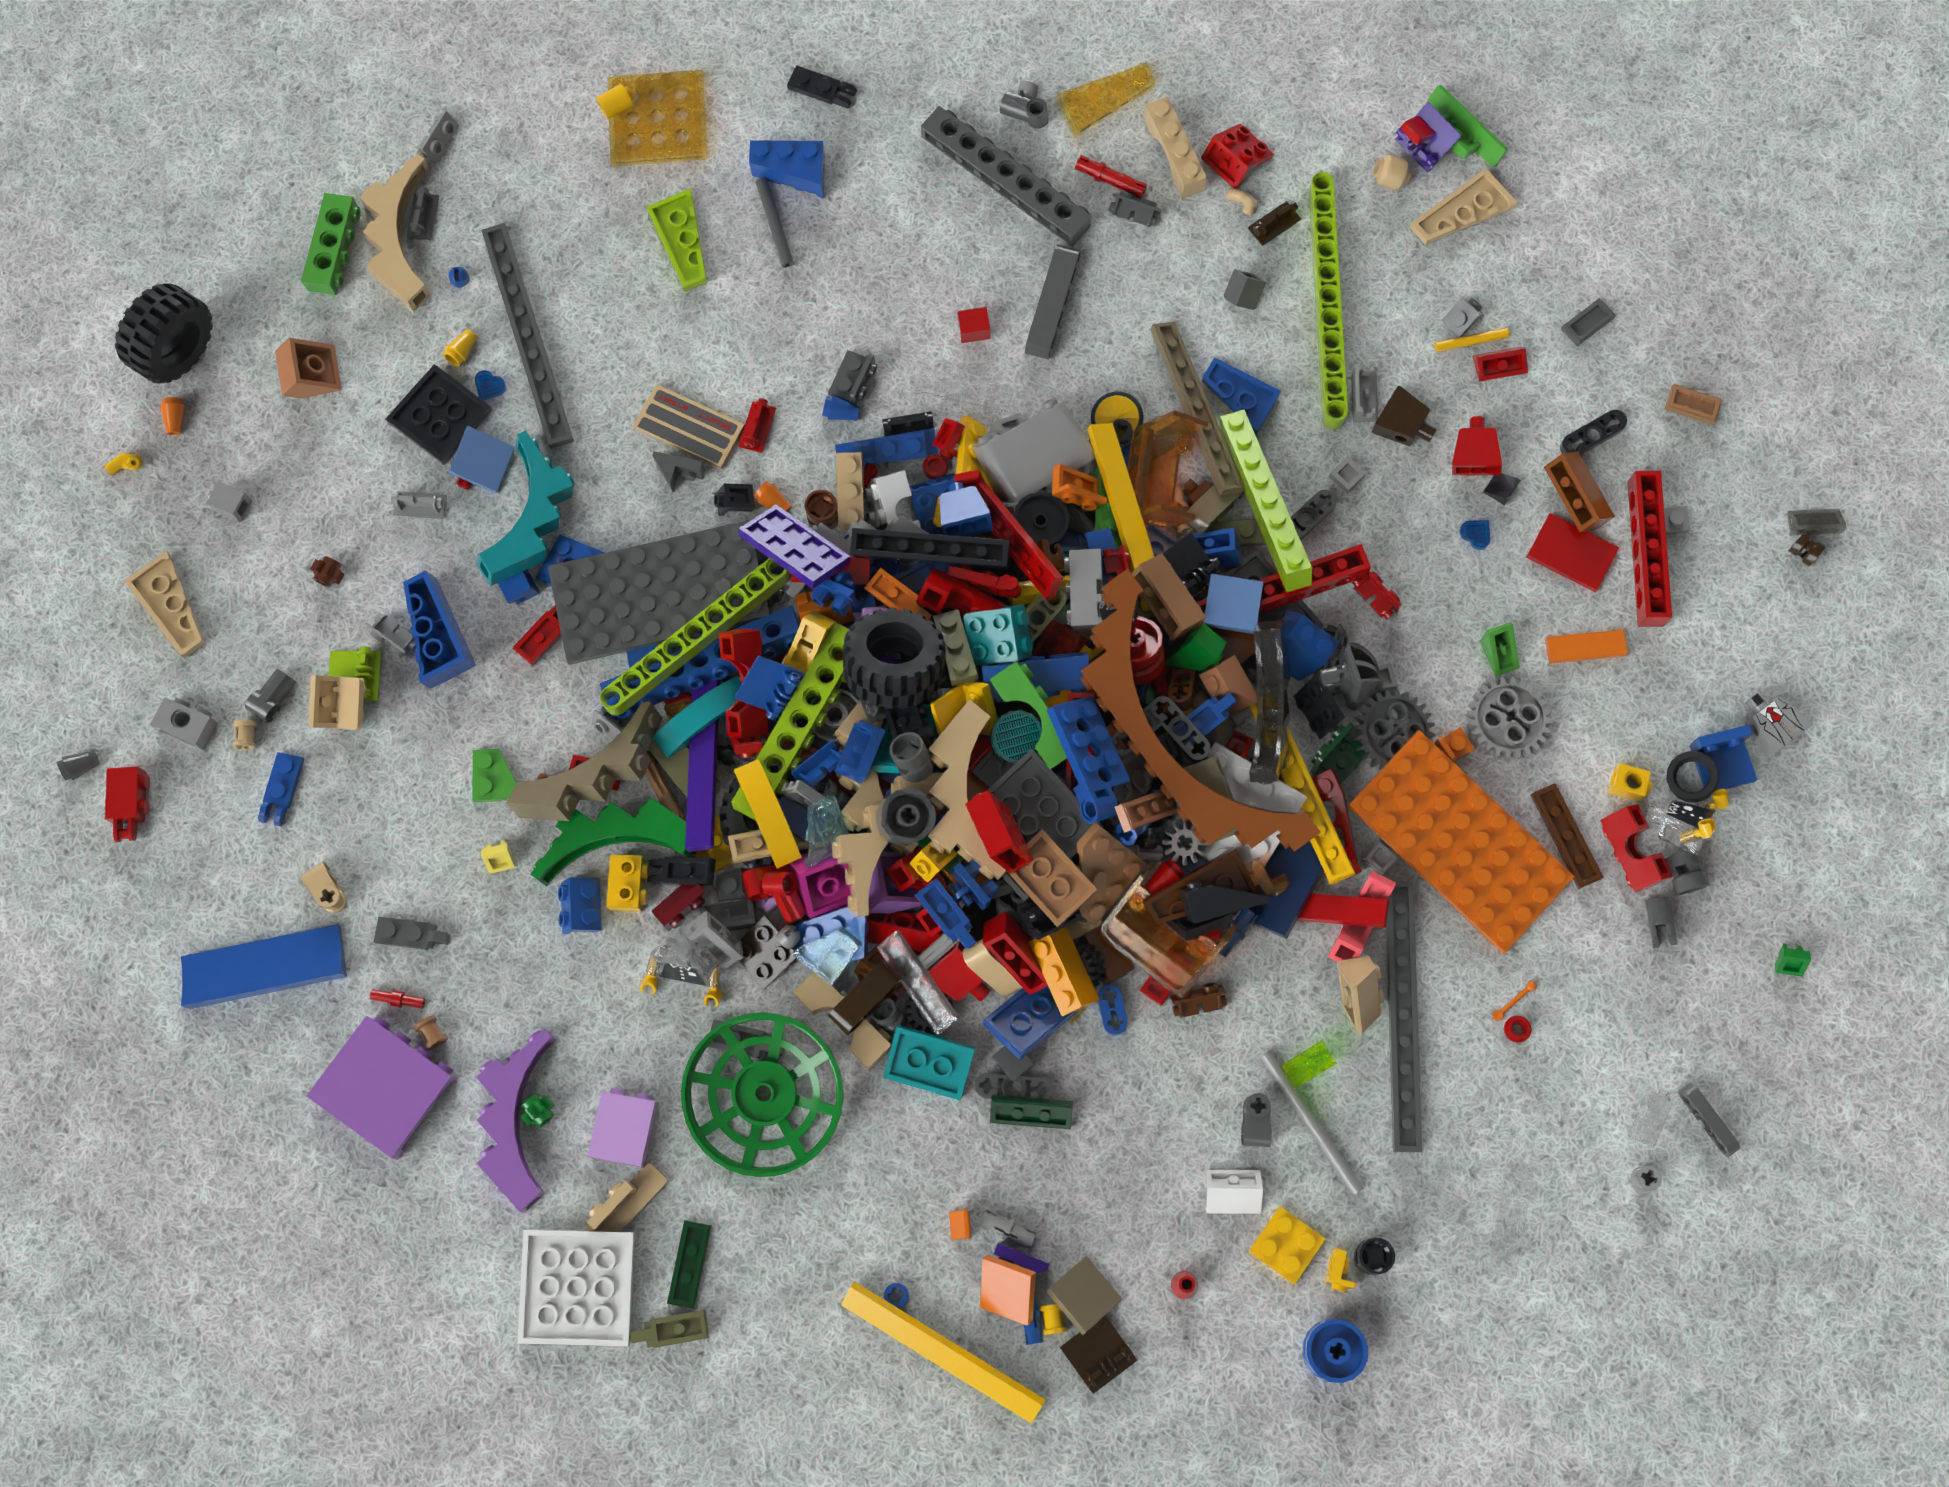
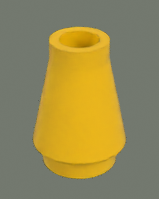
(459, 348)

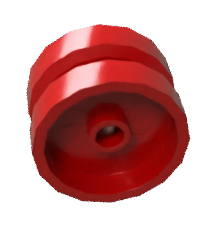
(1146, 651)

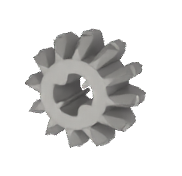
(1182, 851)

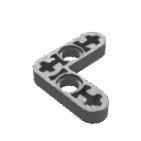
(1157, 721)

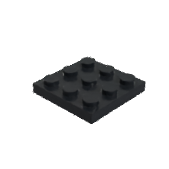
(438, 414)

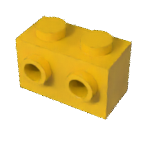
(626, 883)

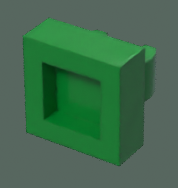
(1792, 961)

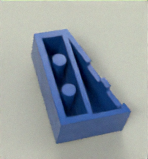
(790, 163)

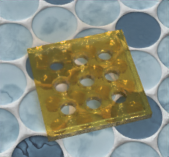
(670, 149)

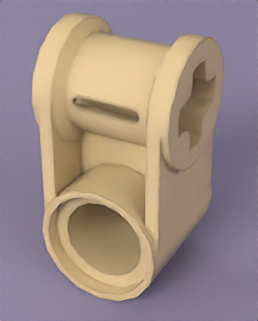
(322, 886)

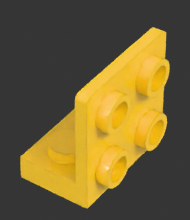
(949, 705)

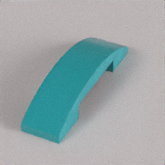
(696, 717)

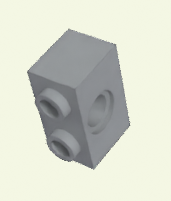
(170, 718)

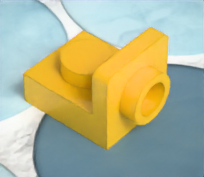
(930, 861)
(1337, 1266)

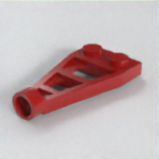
(1331, 790)

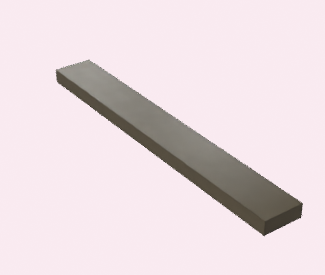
(1196, 405)

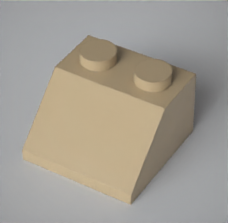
(1360, 991)

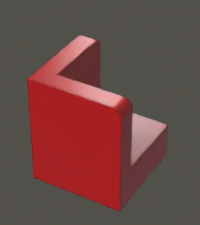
(974, 324)

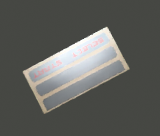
(689, 426)

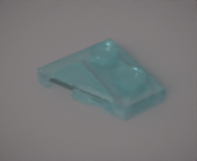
(829, 954)

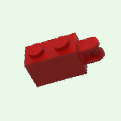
(126, 800)

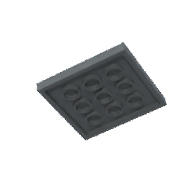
(1040, 802)

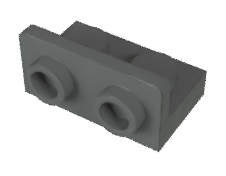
(852, 377)

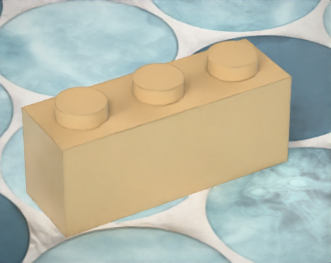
(850, 489)

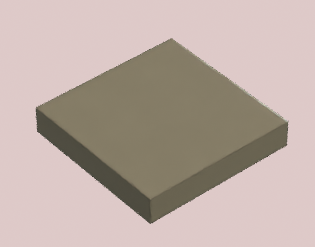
(1084, 1295)

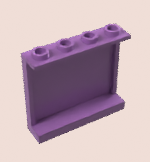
(381, 1085)

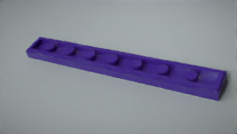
(702, 782)

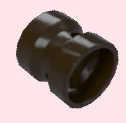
(1802, 544)

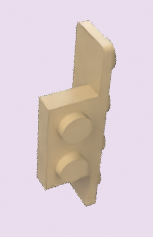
(626, 1201)

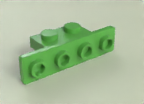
(1474, 134)

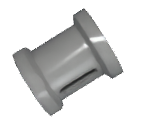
(1652, 1174)

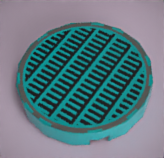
(1015, 735)

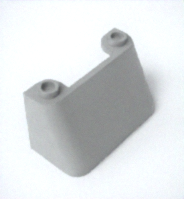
(1025, 455)

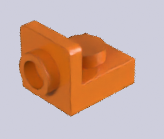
(1455, 745)

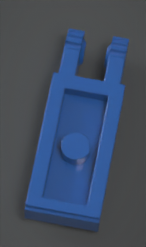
(895, 448)
(281, 787)

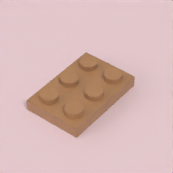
(1053, 880)

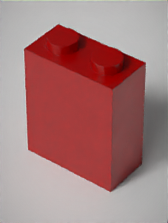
(999, 832)

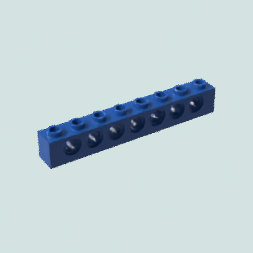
(695, 675)

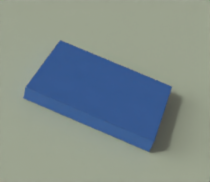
(1026, 1021)

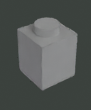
(228, 501)

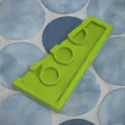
(678, 231)

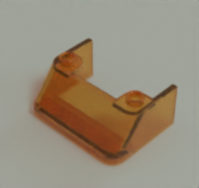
(1155, 465)
(1155, 946)

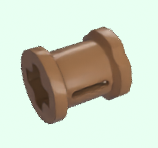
(430, 1032)

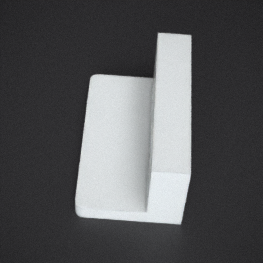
(1234, 1191)

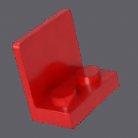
(1235, 154)

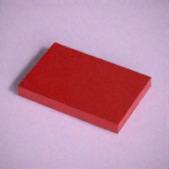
(1572, 553)

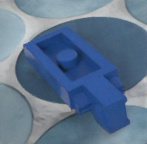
(1205, 718)
(946, 913)

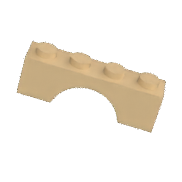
(1183, 162)
(867, 1042)

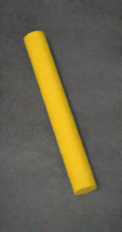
(1471, 339)

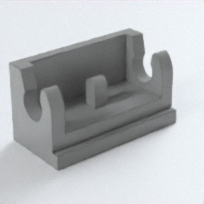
(1364, 395)
(716, 937)

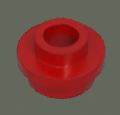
(1523, 1023)

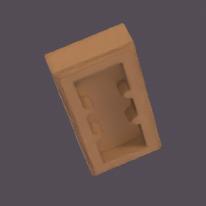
(1693, 404)

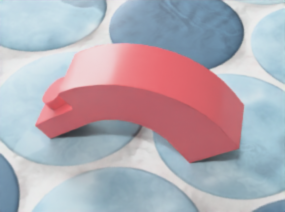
(1353, 938)

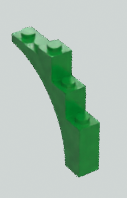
(614, 826)

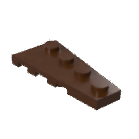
(1223, 870)

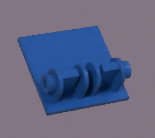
(769, 686)

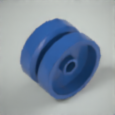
(1351, 1350)

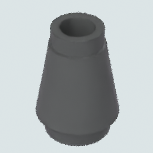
(77, 764)

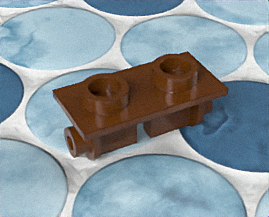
(1208, 996)

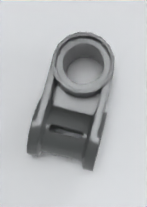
(1256, 1126)

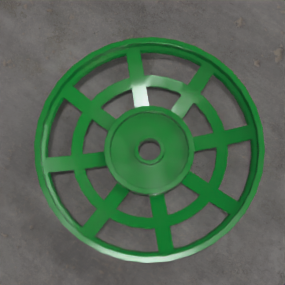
(746, 1099)

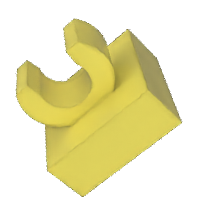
(497, 858)

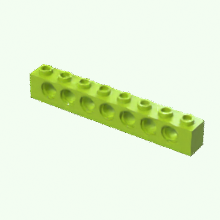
(799, 709)

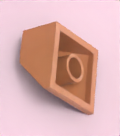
(1229, 678)

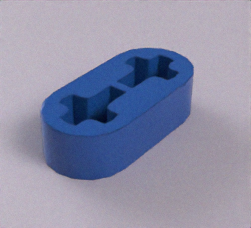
(1105, 1011)

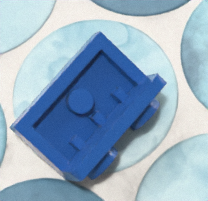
(580, 905)

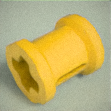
(1053, 1319)

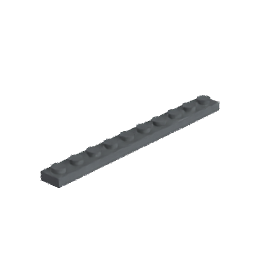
(527, 336)
(1403, 1020)

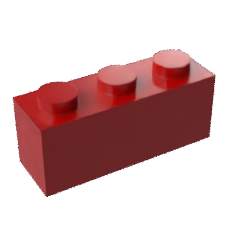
(1012, 949)

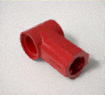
(783, 888)

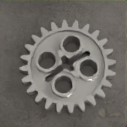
(1497, 736)

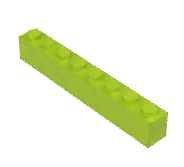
(1266, 502)

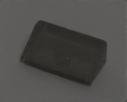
(1816, 522)

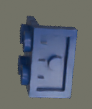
(925, 499)
(1730, 756)

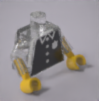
(1687, 823)
(687, 963)

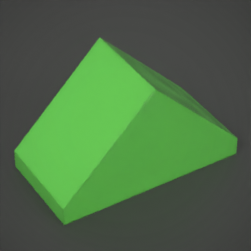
(1501, 648)

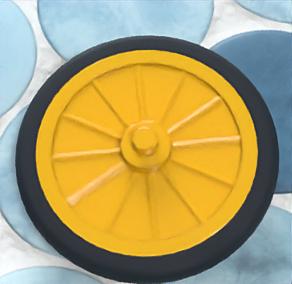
(1117, 406)

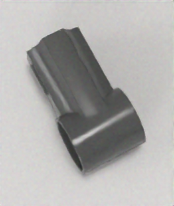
(1023, 109)
(268, 700)

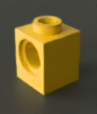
(1619, 785)

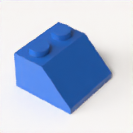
(1307, 645)

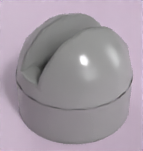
(1027, 89)
(788, 936)

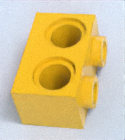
(808, 640)

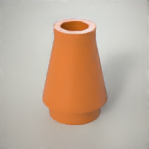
(173, 414)
(769, 495)

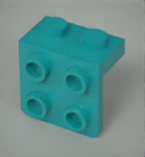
(998, 635)

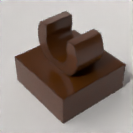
(1194, 491)

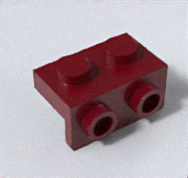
(679, 904)

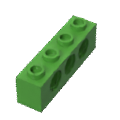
(332, 210)

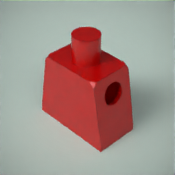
(1477, 450)
(956, 977)

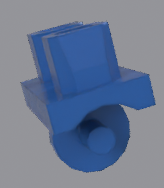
(840, 589)
(965, 877)

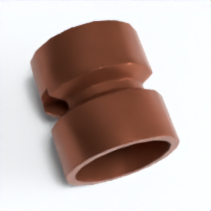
(822, 508)

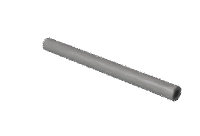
(1312, 1123)

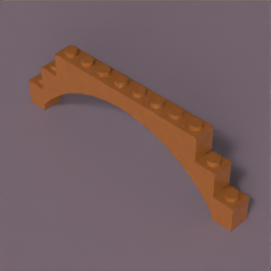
(1207, 809)

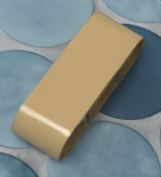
(990, 970)

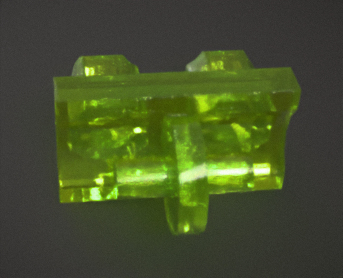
(1308, 1064)

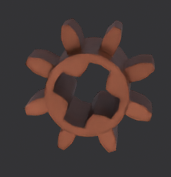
(327, 571)

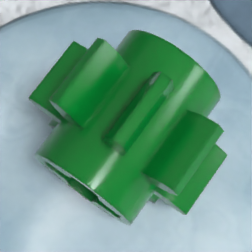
(537, 1111)

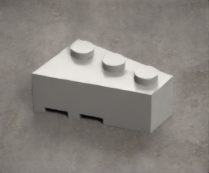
(1084, 588)

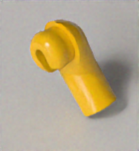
(124, 461)

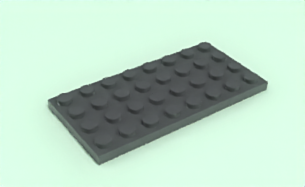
(648, 591)

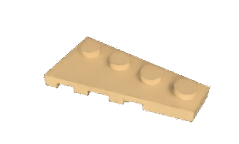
(1468, 205)
(165, 600)

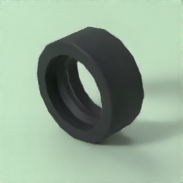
(1692, 756)

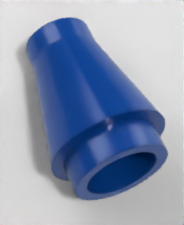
(839, 409)

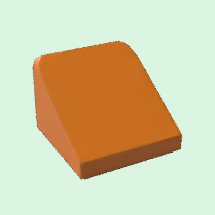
(960, 1224)

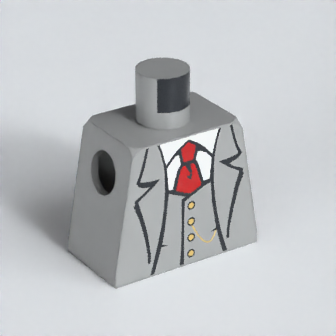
(1775, 723)

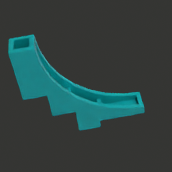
(524, 543)

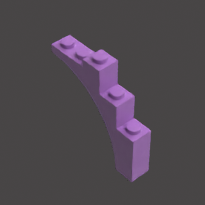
(506, 1083)

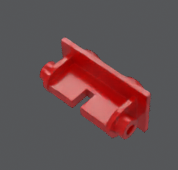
(757, 426)
(1115, 562)
(1385, 600)

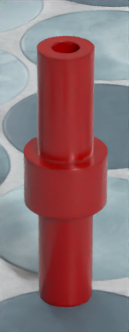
(397, 998)

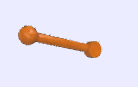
(1498, 1014)

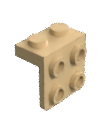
(336, 702)

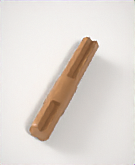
(661, 788)

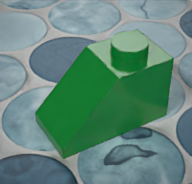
(1197, 650)

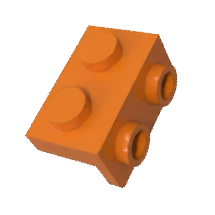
(1076, 488)

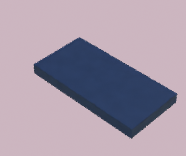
(1303, 874)

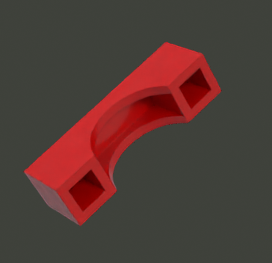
(741, 649)

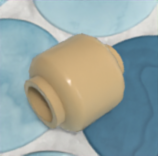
(1391, 172)

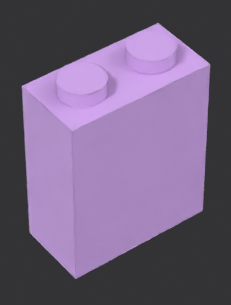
(623, 1128)

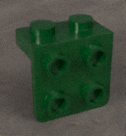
(1339, 755)

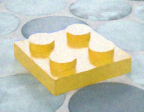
(1286, 1245)

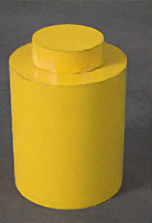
(615, 101)

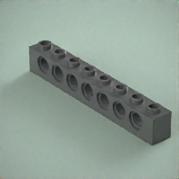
(944, 121)

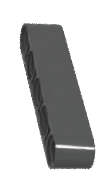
(1051, 301)

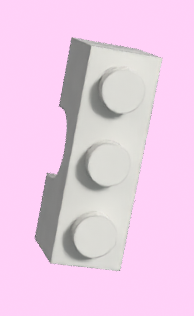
(889, 491)

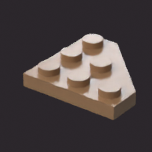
(1108, 867)

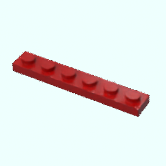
(1024, 549)

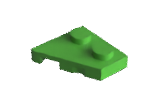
(491, 776)

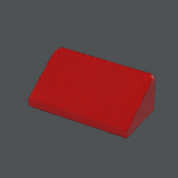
(1501, 363)

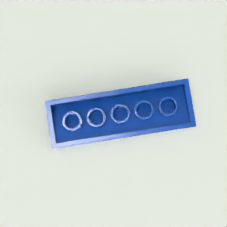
(262, 967)

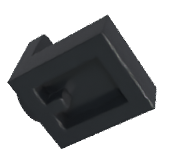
(734, 498)

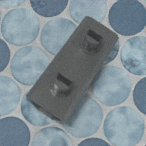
(1354, 677)

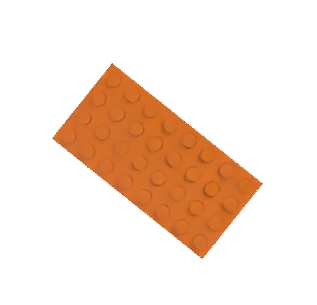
(1461, 841)

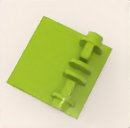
(358, 664)

